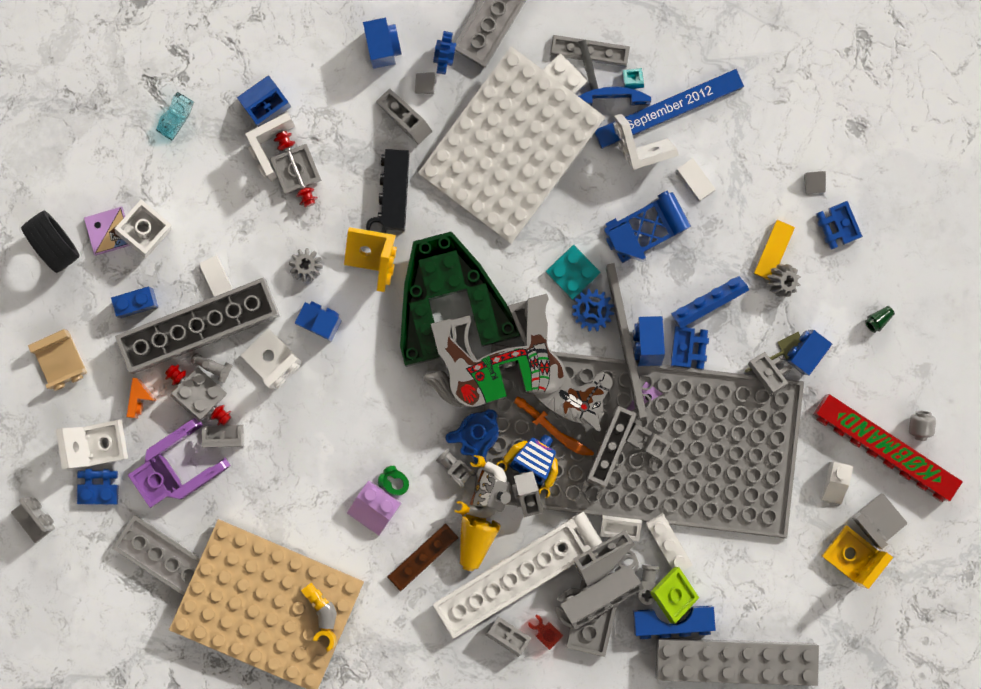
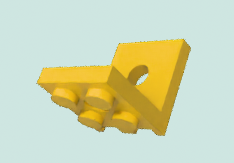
(380, 257)
(866, 563)

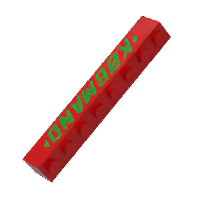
(888, 448)

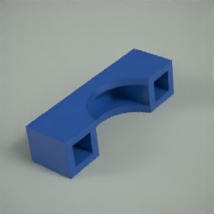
(700, 620)

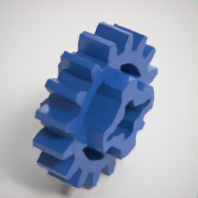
(444, 52)
(585, 315)

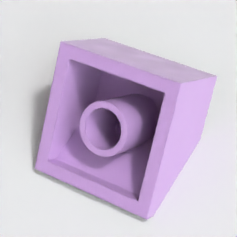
(374, 507)

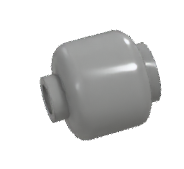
(922, 425)

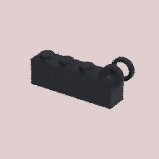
(394, 191)

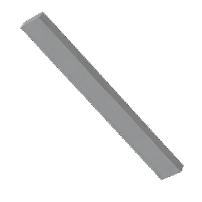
(626, 342)

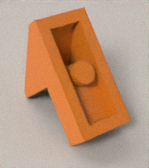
(138, 392)

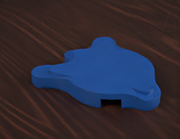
(476, 433)

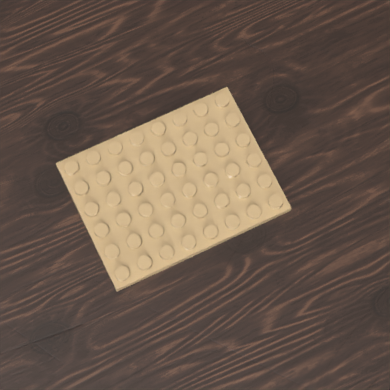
(253, 608)

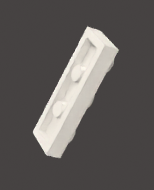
(668, 542)

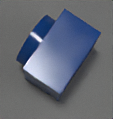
(382, 42)

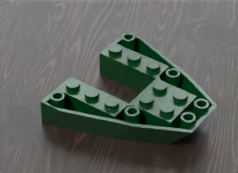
(443, 268)

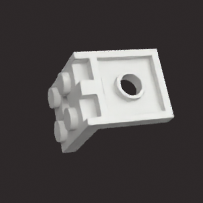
(262, 134)
(642, 155)
(280, 367)
(84, 446)

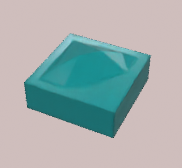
(633, 78)

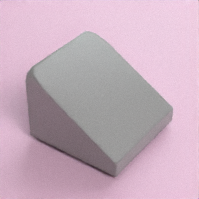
(425, 83)
(815, 182)

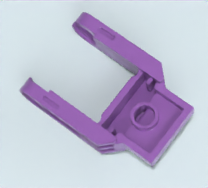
(158, 479)

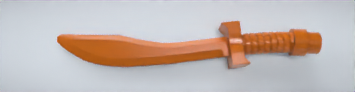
(569, 442)

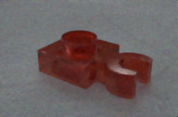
(547, 633)

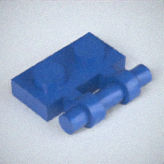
(844, 222)
(683, 347)
(97, 493)

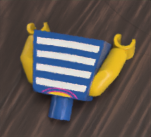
(534, 457)

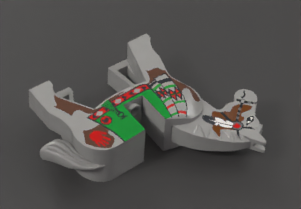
(542, 373)

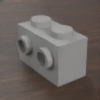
(527, 494)

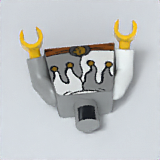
(490, 492)

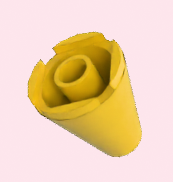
(476, 540)

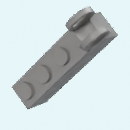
(609, 450)
(604, 594)

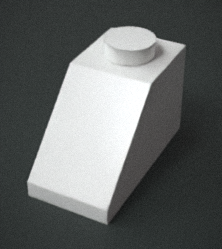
(837, 482)

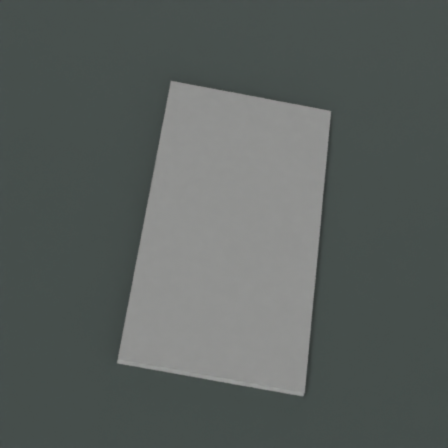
(726, 457)

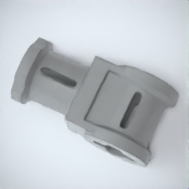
(456, 469)
(648, 583)

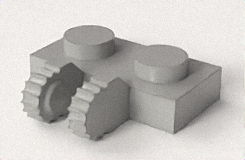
(768, 372)

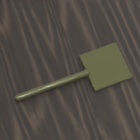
(785, 346)

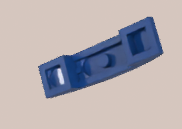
(636, 97)

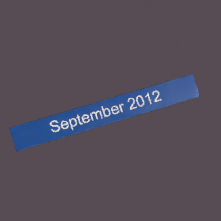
(673, 106)

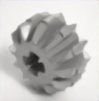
(299, 263)
(783, 280)

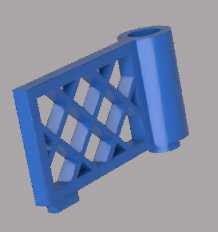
(670, 214)

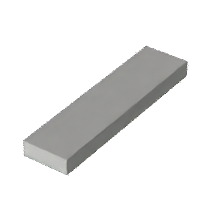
(599, 51)

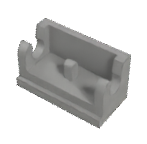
(223, 436)
(508, 636)

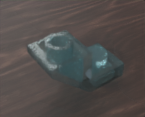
(175, 117)

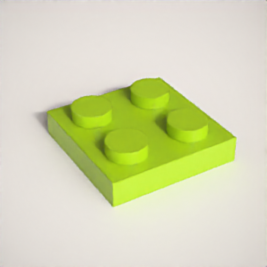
(674, 595)

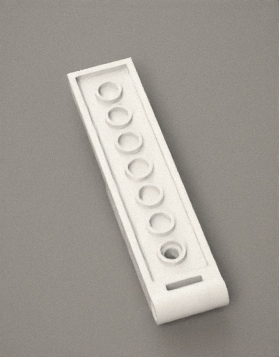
(516, 575)

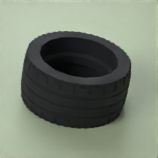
(50, 241)

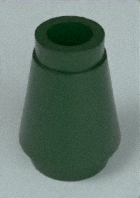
(877, 320)

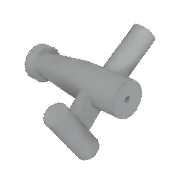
(212, 366)

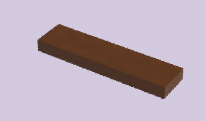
(423, 557)

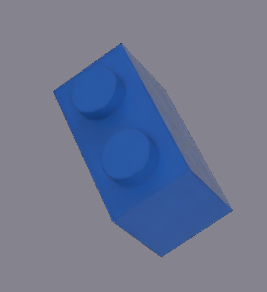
(134, 302)
(808, 352)

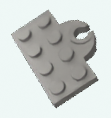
(592, 636)

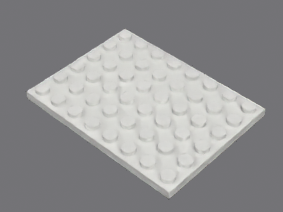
(511, 144)

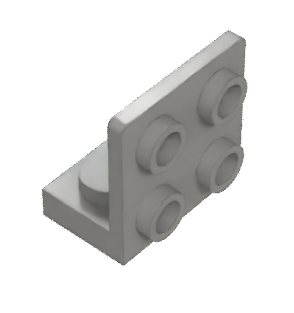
(33, 519)
(879, 521)

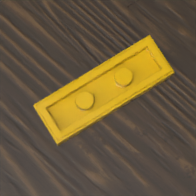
(774, 249)

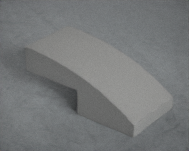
(648, 441)

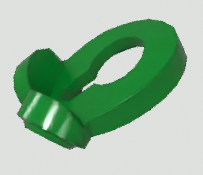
(384, 482)

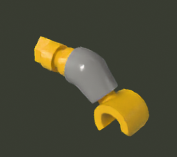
(326, 614)

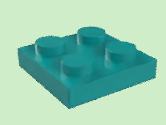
(573, 272)

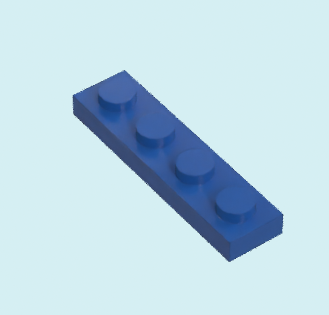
(710, 301)

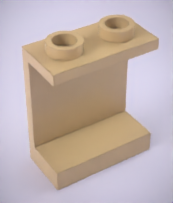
(58, 359)

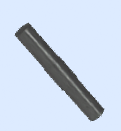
(588, 64)

